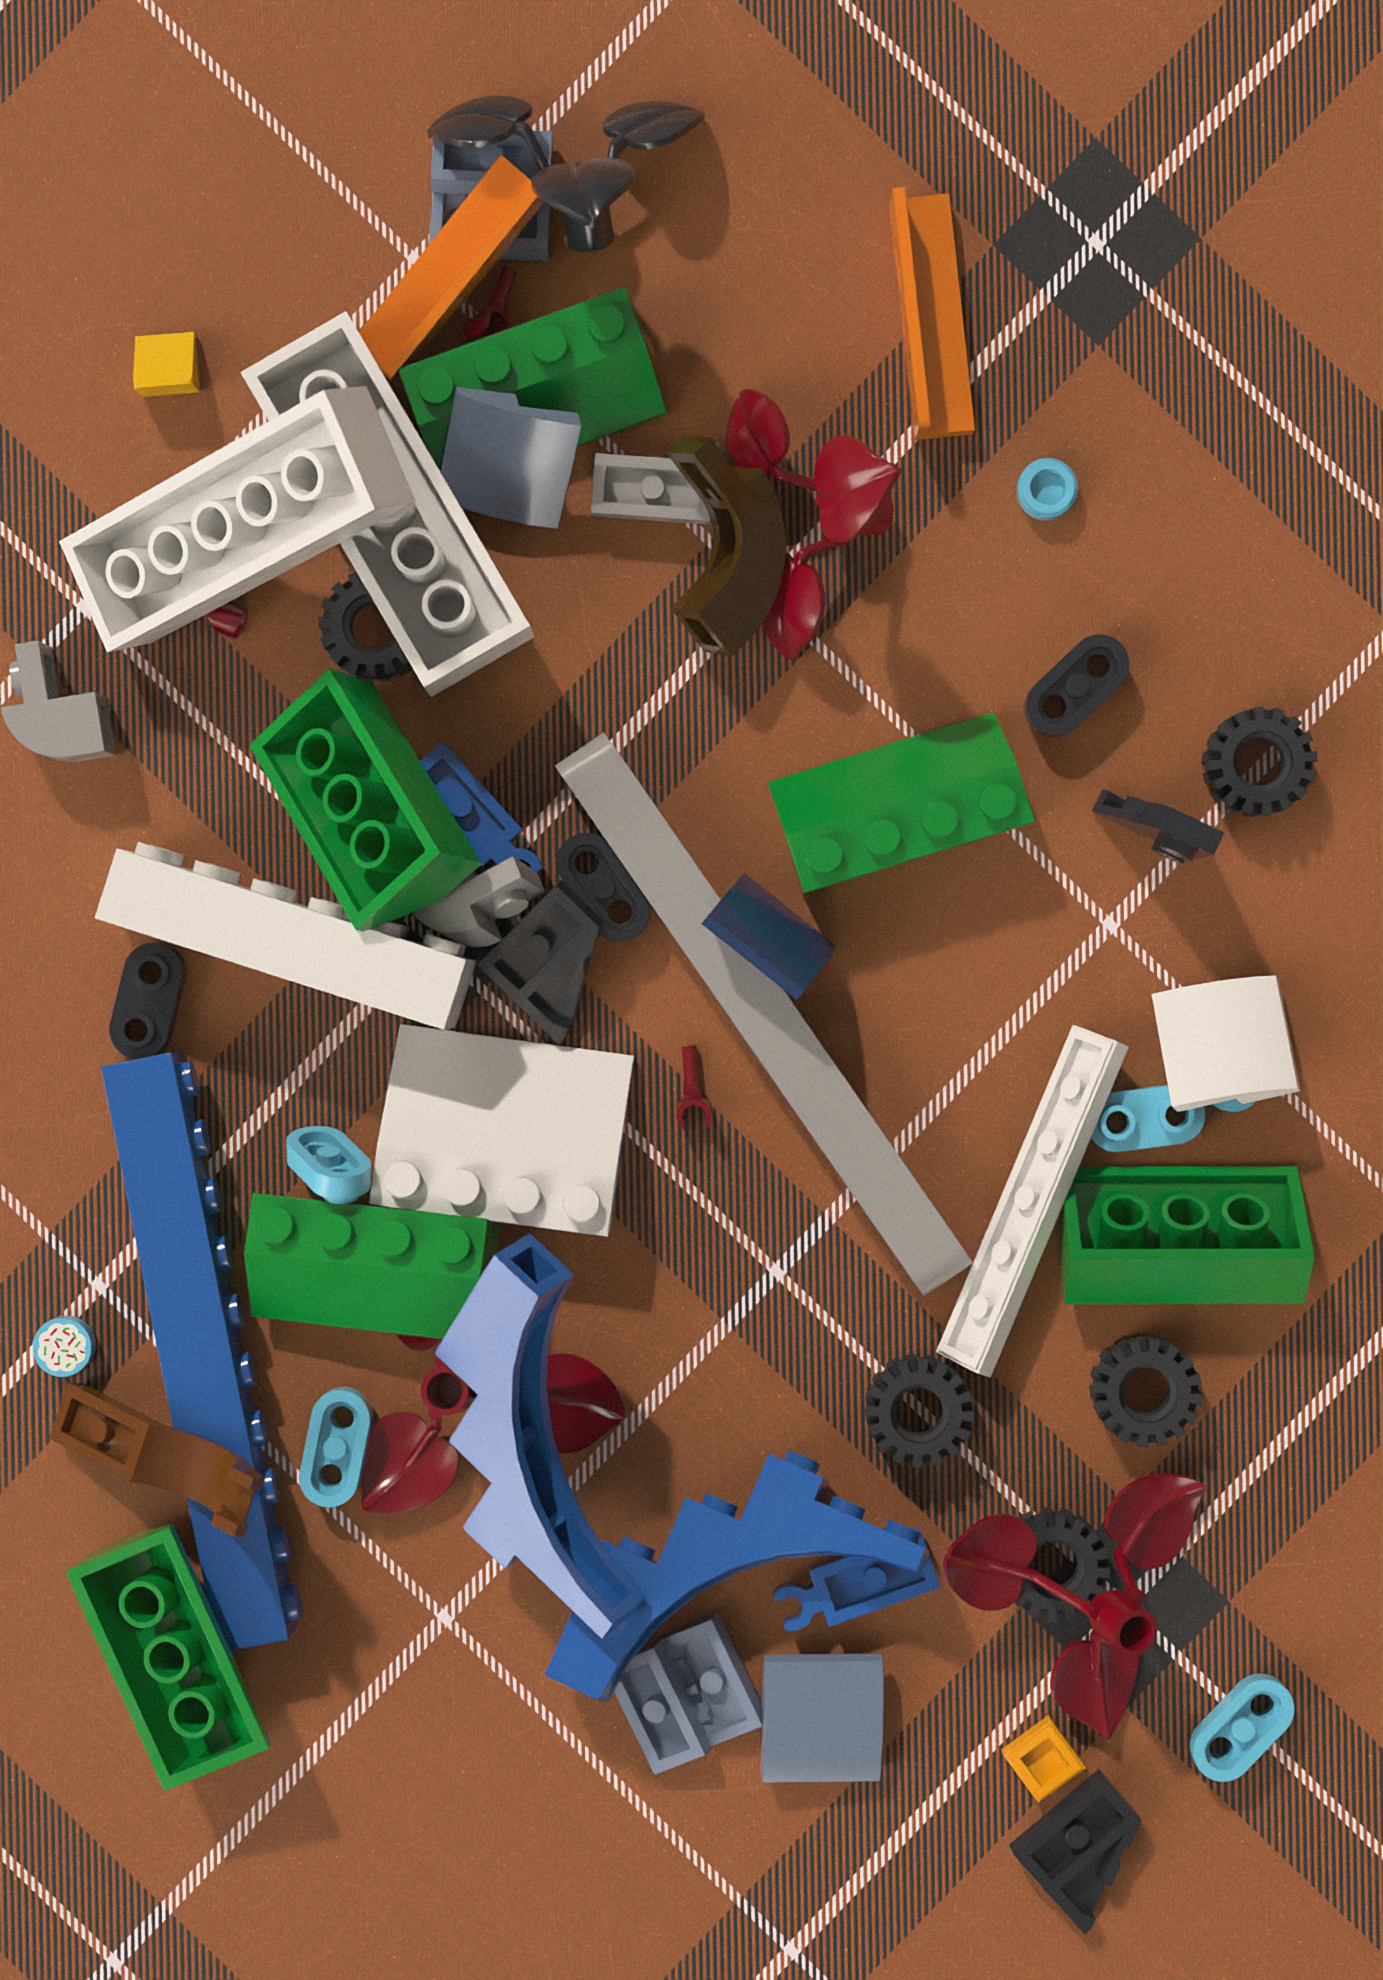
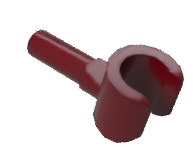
(494, 317)
(229, 619)
(692, 1088)

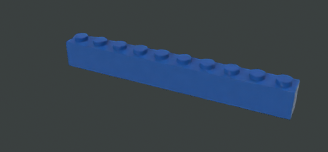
(198, 1333)

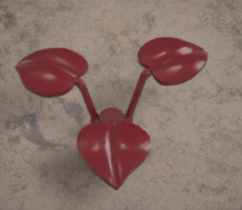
(852, 502)
(414, 1466)
(1094, 1676)

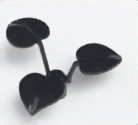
(578, 189)

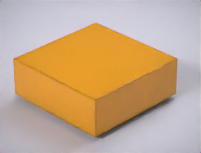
(1043, 1758)

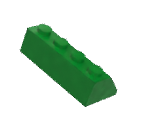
(569, 361)
(363, 801)
(900, 802)
(1185, 1236)
(363, 1264)
(168, 1656)

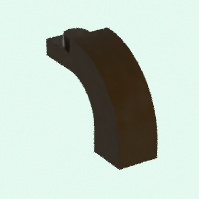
(746, 551)

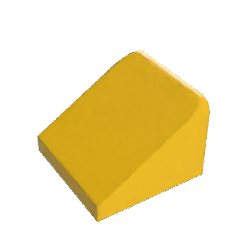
(166, 364)

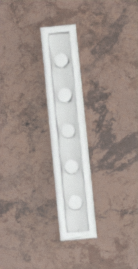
(1032, 1200)

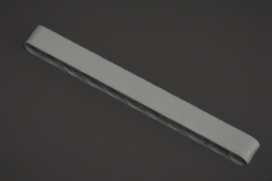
(765, 1017)

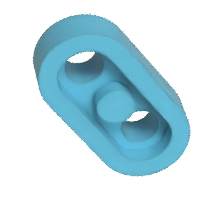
(1146, 1121)
(329, 1163)
(337, 1445)
(1248, 1731)

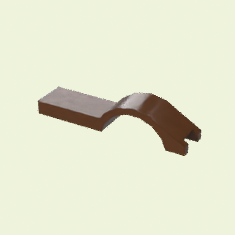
(157, 1455)

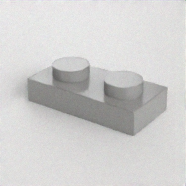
(644, 490)

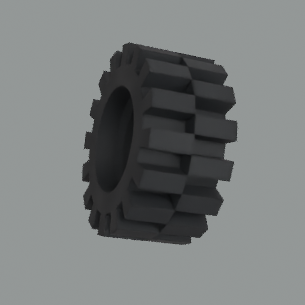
(340, 641)
(1294, 754)
(1145, 1426)
(919, 1446)
(1090, 1567)

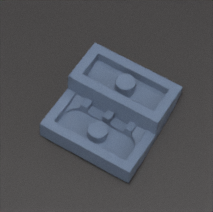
(458, 171)
(509, 457)
(688, 1694)
(822, 1717)

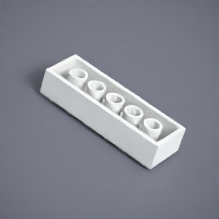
(238, 518)
(423, 560)
(284, 938)

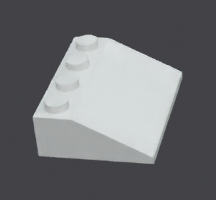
(502, 1130)

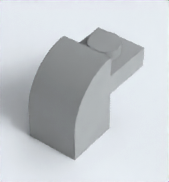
(52, 725)
(471, 907)

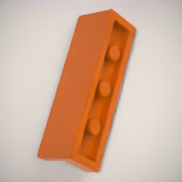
(450, 268)
(931, 315)

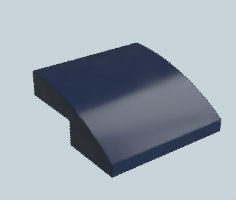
(769, 935)

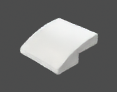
(1225, 1042)

